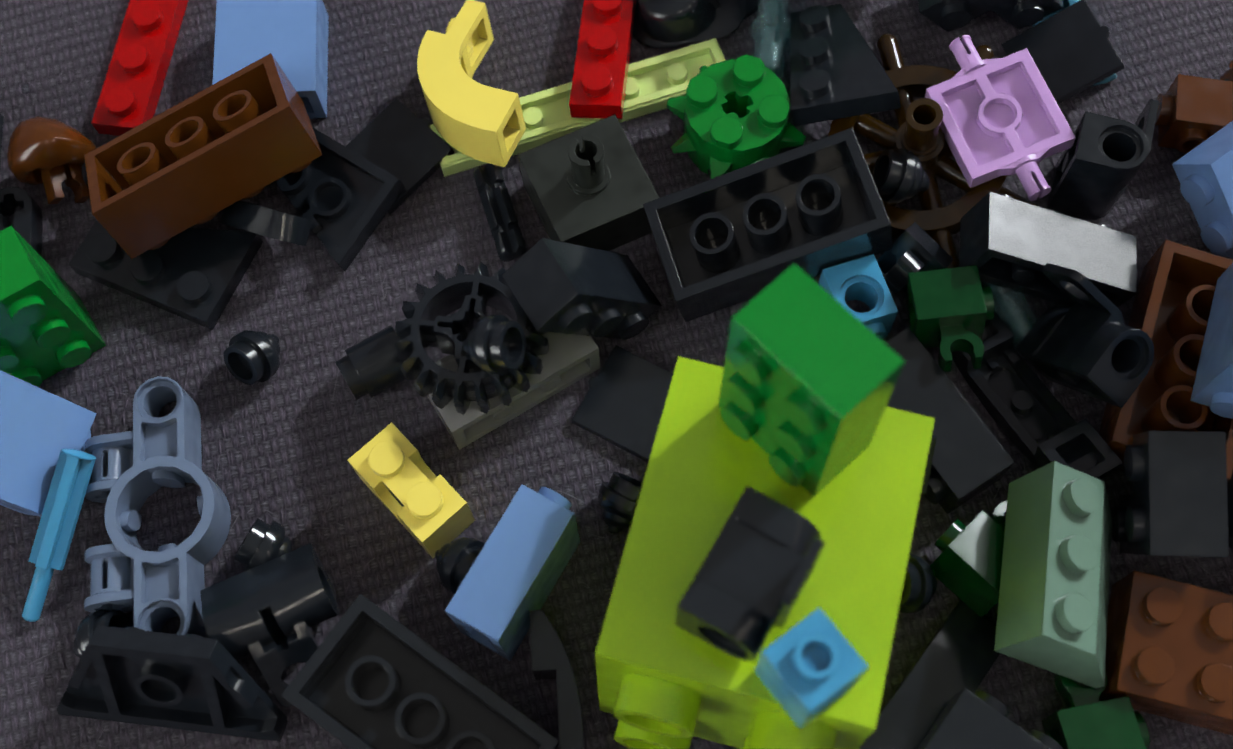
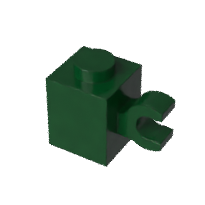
(949, 312)
(973, 559)
(1095, 723)

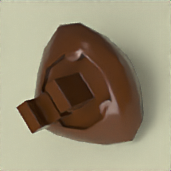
(48, 154)

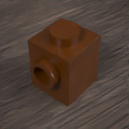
(1193, 111)

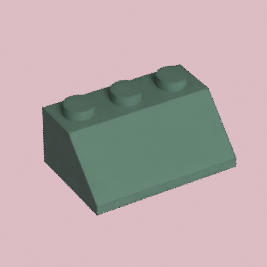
(1056, 573)

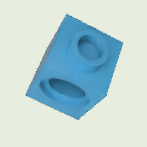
(864, 282)
(810, 667)

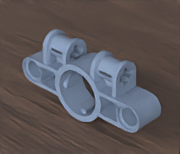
(124, 475)

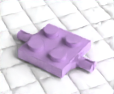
(1000, 118)

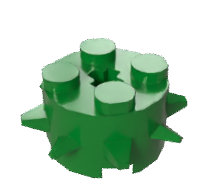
(734, 116)

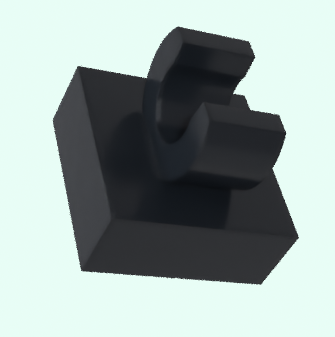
(911, 253)

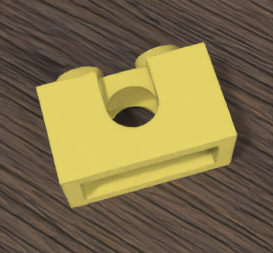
(431, 505)

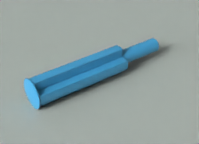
(57, 525)

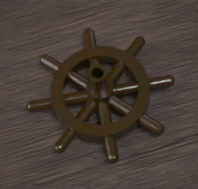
(923, 136)

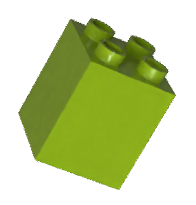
(680, 687)

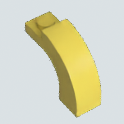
(467, 114)

